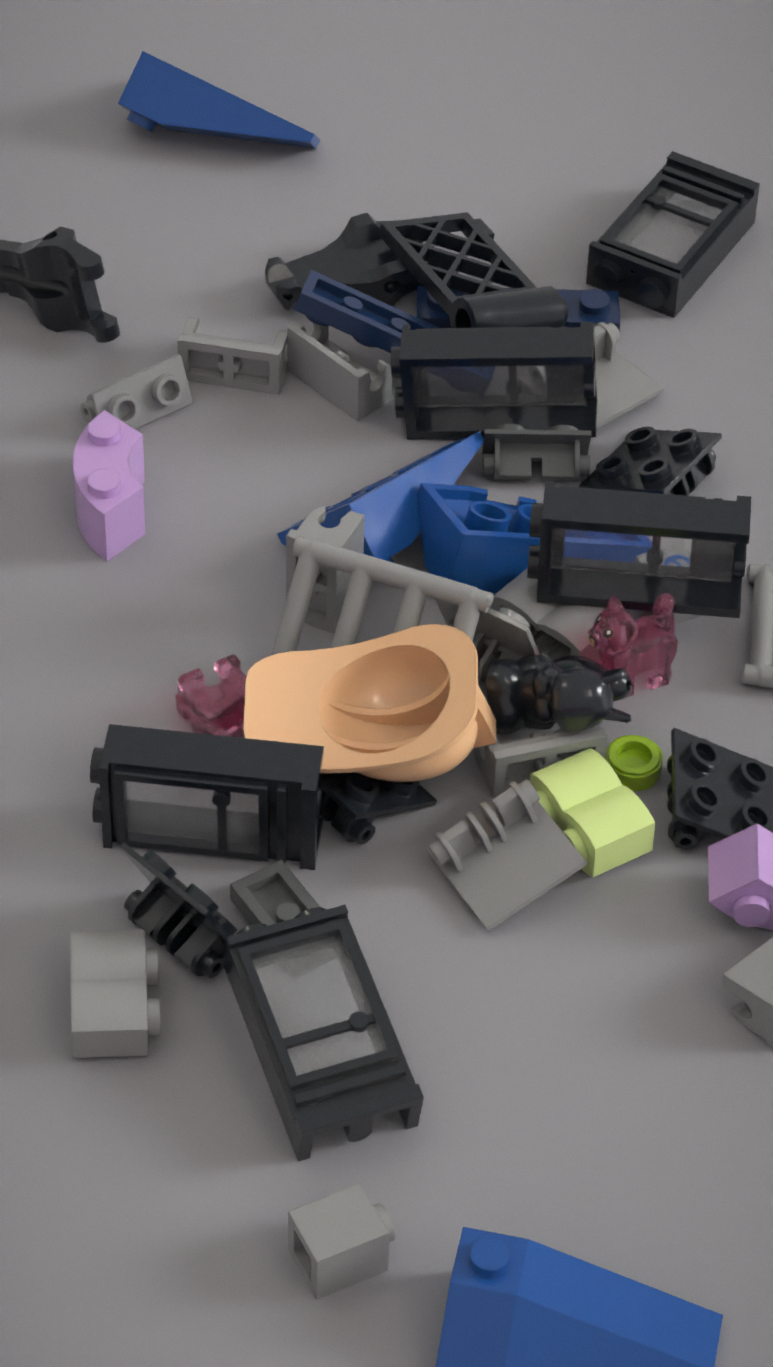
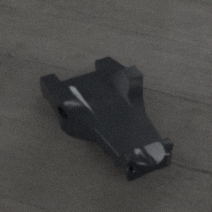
(354, 259)
(58, 283)

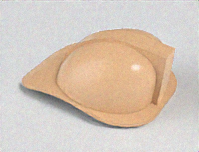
(378, 706)

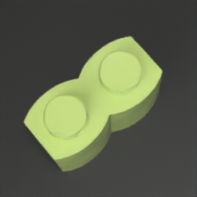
(595, 811)

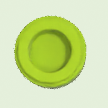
(635, 761)

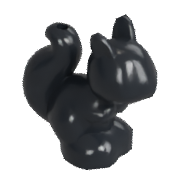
(547, 691)

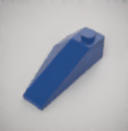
(188, 104)
(393, 502)
(474, 537)
(544, 1308)

